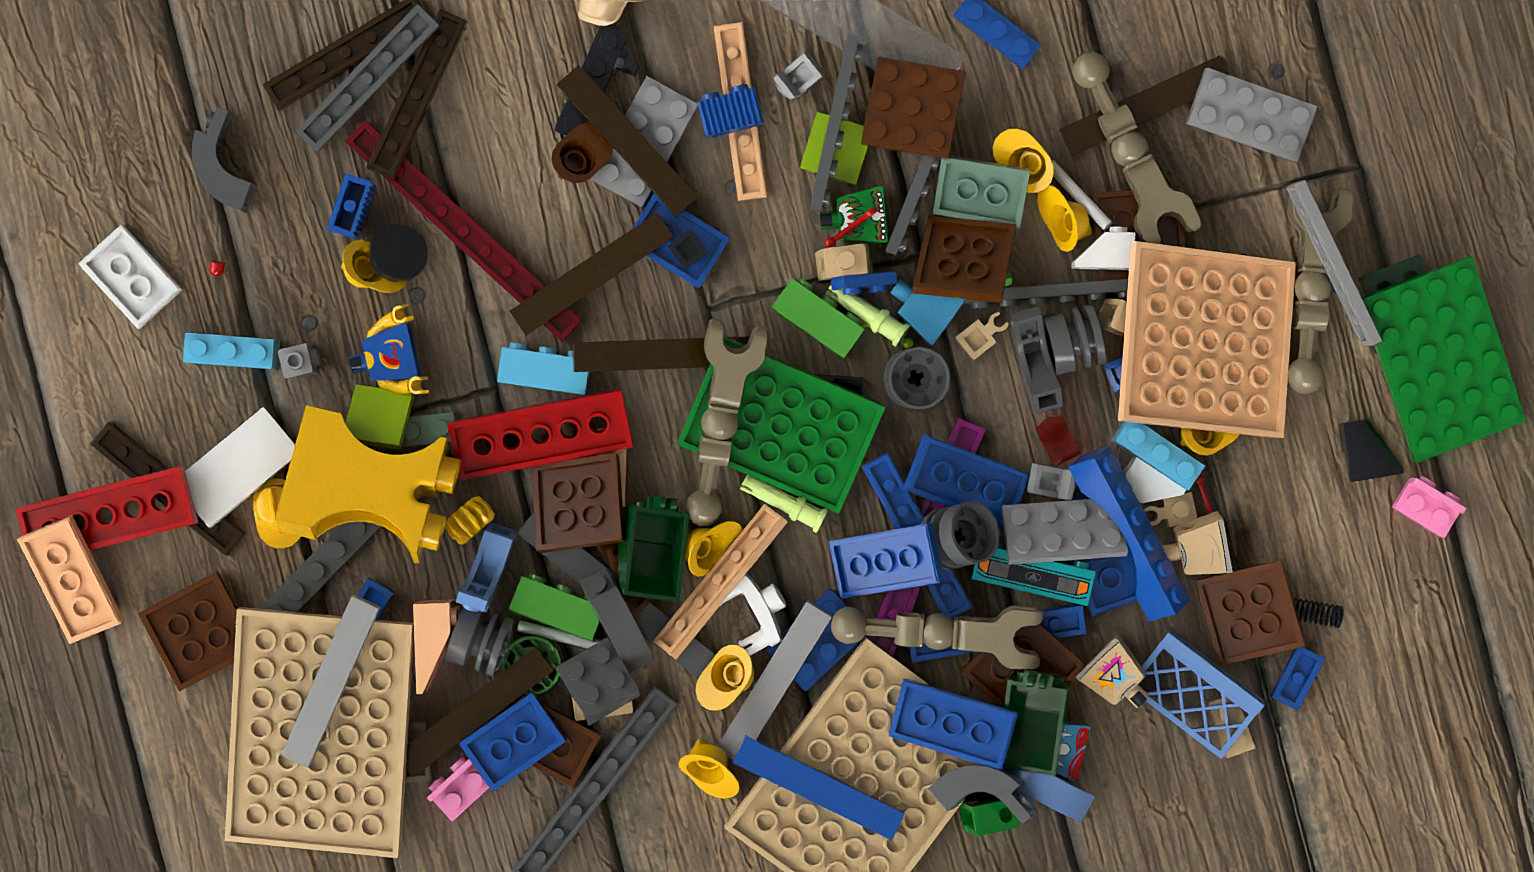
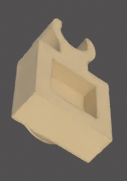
(978, 337)
(1175, 510)

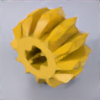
(469, 520)

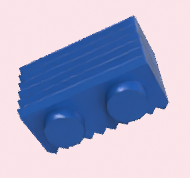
(730, 111)
(351, 206)

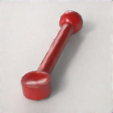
(831, 241)
(1199, 482)

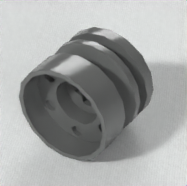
(1074, 339)
(931, 385)
(964, 534)
(480, 640)

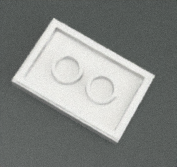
(130, 276)

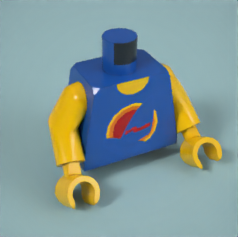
(391, 355)

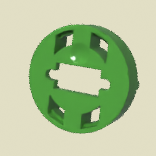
(543, 644)

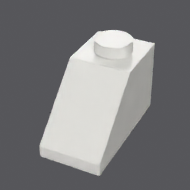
(1107, 252)
(1149, 483)

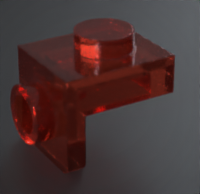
(1057, 440)

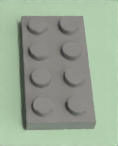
(1251, 115)
(661, 119)
(1060, 532)

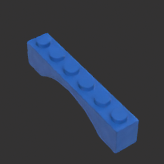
(1105, 483)

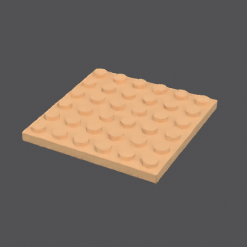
(1206, 340)

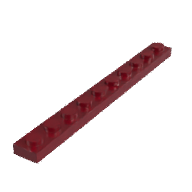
(463, 230)

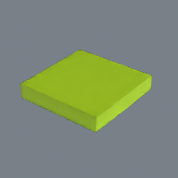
(850, 155)
(379, 416)

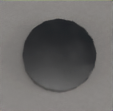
(397, 253)

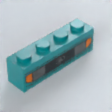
(1048, 579)

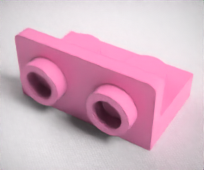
(1428, 506)
(458, 789)

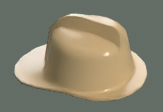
(602, 11)

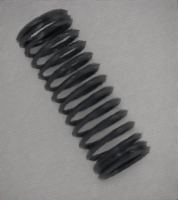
(1336, 615)

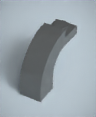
(210, 165)
(1035, 361)
(616, 620)
(1004, 784)

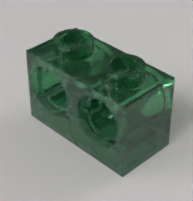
(1392, 274)

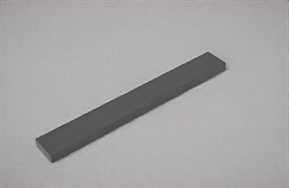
(580, 564)
(597, 782)

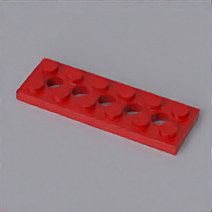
(546, 415)
(116, 497)

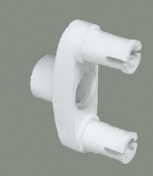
(764, 605)

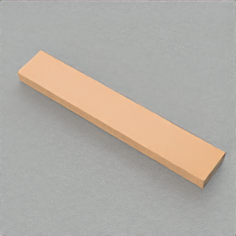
(743, 143)
(720, 581)

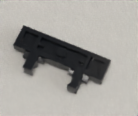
(602, 61)

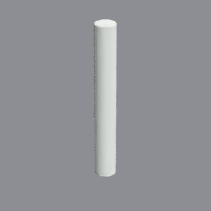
(1078, 194)
(554, 634)

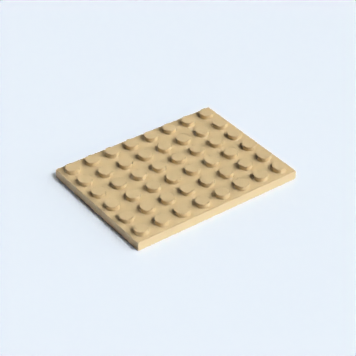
(850, 742)
(357, 779)

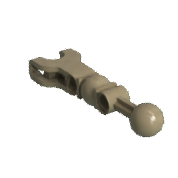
(1131, 152)
(1312, 291)
(721, 418)
(941, 631)

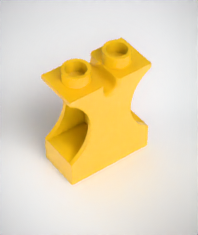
(343, 481)

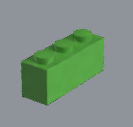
(818, 317)
(555, 607)

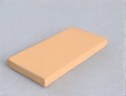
(70, 579)

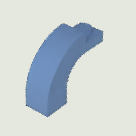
(487, 568)
(1056, 793)

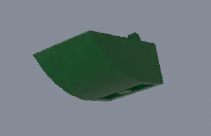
(653, 549)
(1041, 720)

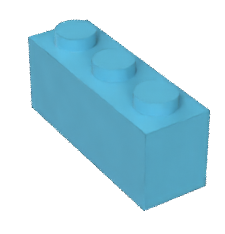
(231, 351)
(541, 369)
(1158, 453)

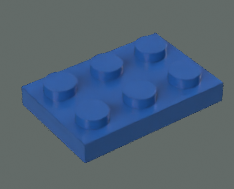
(711, 238)
(827, 648)
(512, 741)

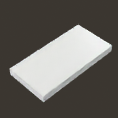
(238, 466)

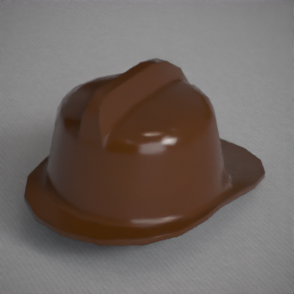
(580, 154)

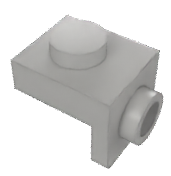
(798, 76)
(299, 360)
(1051, 482)

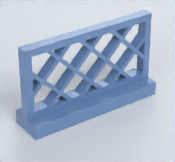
(1217, 679)

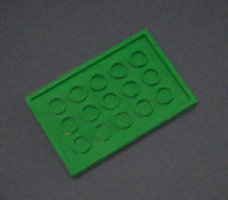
(1443, 359)
(794, 430)

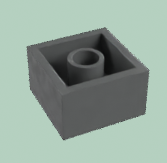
(598, 681)

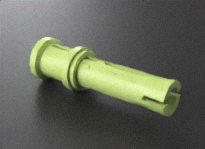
(879, 320)
(796, 507)

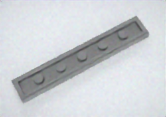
(1333, 263)
(776, 677)
(331, 680)

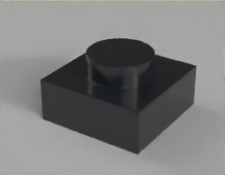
(688, 249)

